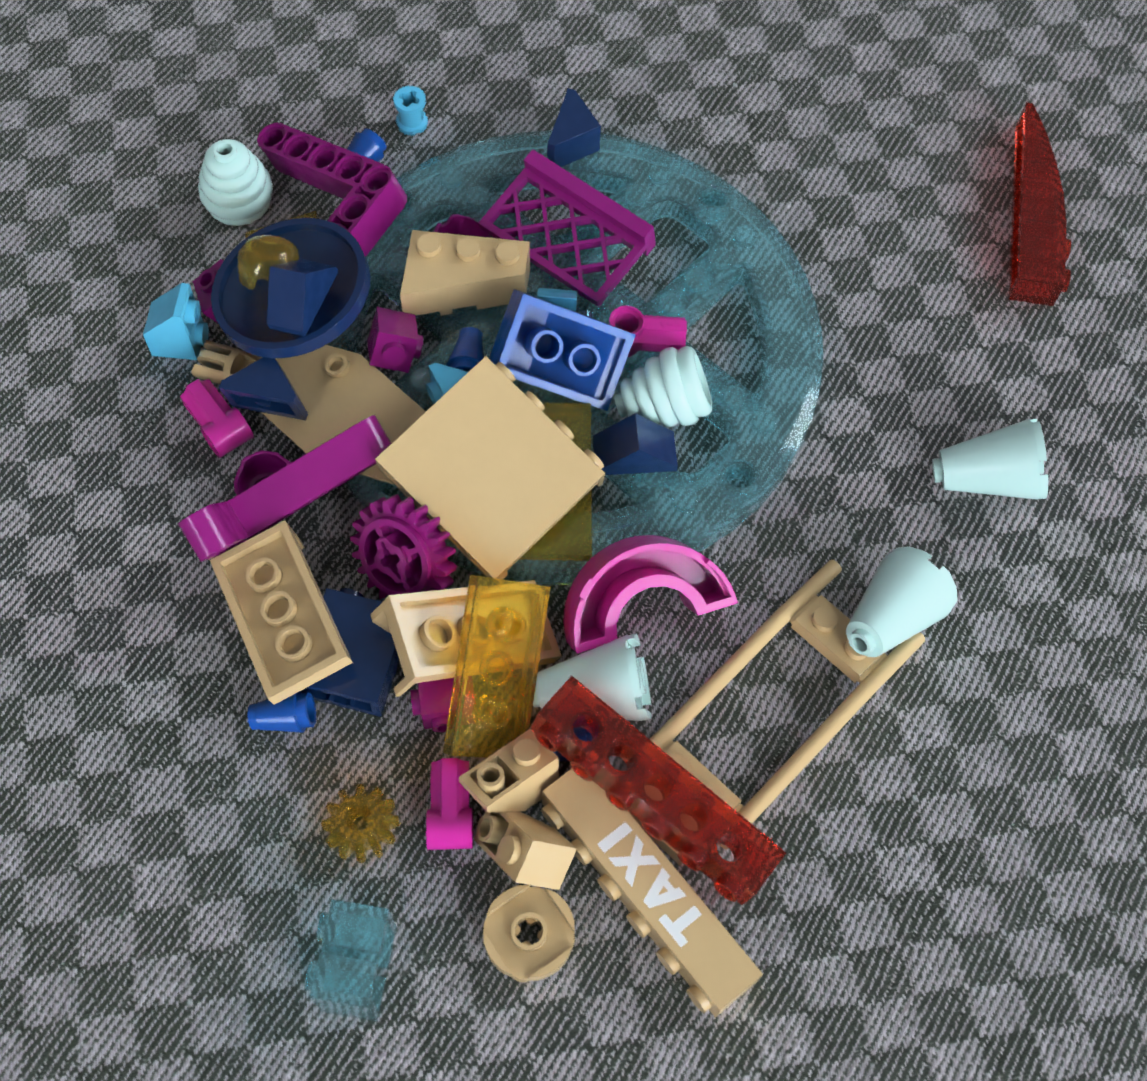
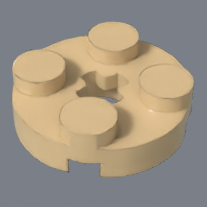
(501, 929)

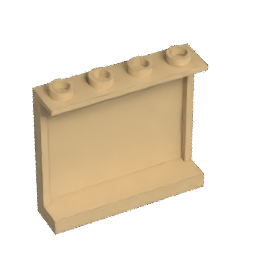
(491, 467)

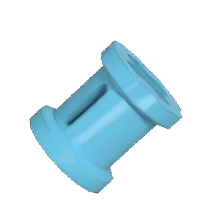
(410, 104)

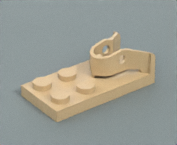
(280, 612)
(429, 630)

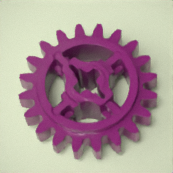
(402, 548)

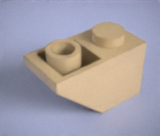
(512, 775)
(525, 848)

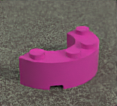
(629, 568)

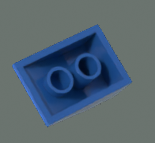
(561, 350)

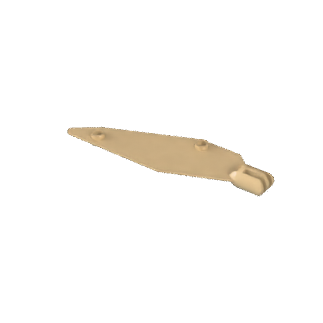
(334, 388)

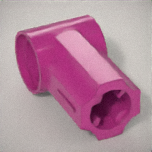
(651, 332)
(219, 424)
(450, 817)

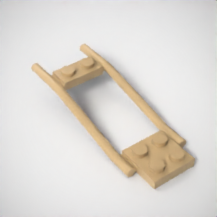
(825, 630)

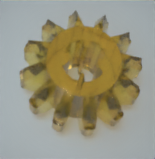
(346, 833)

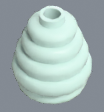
(234, 183)
(667, 389)

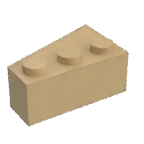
(462, 272)

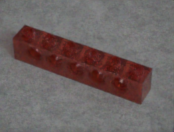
(681, 792)

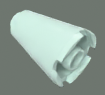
(997, 463)
(900, 602)
(608, 672)

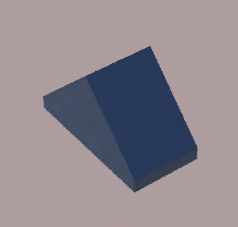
(574, 132)
(297, 294)
(263, 389)
(636, 447)

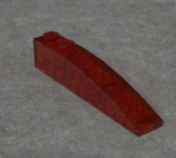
(1038, 217)

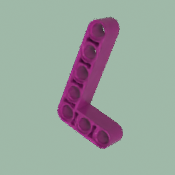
(367, 187)
(286, 491)

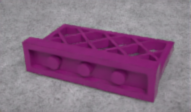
(592, 209)

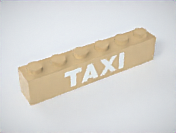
(652, 891)

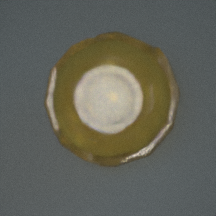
(261, 253)

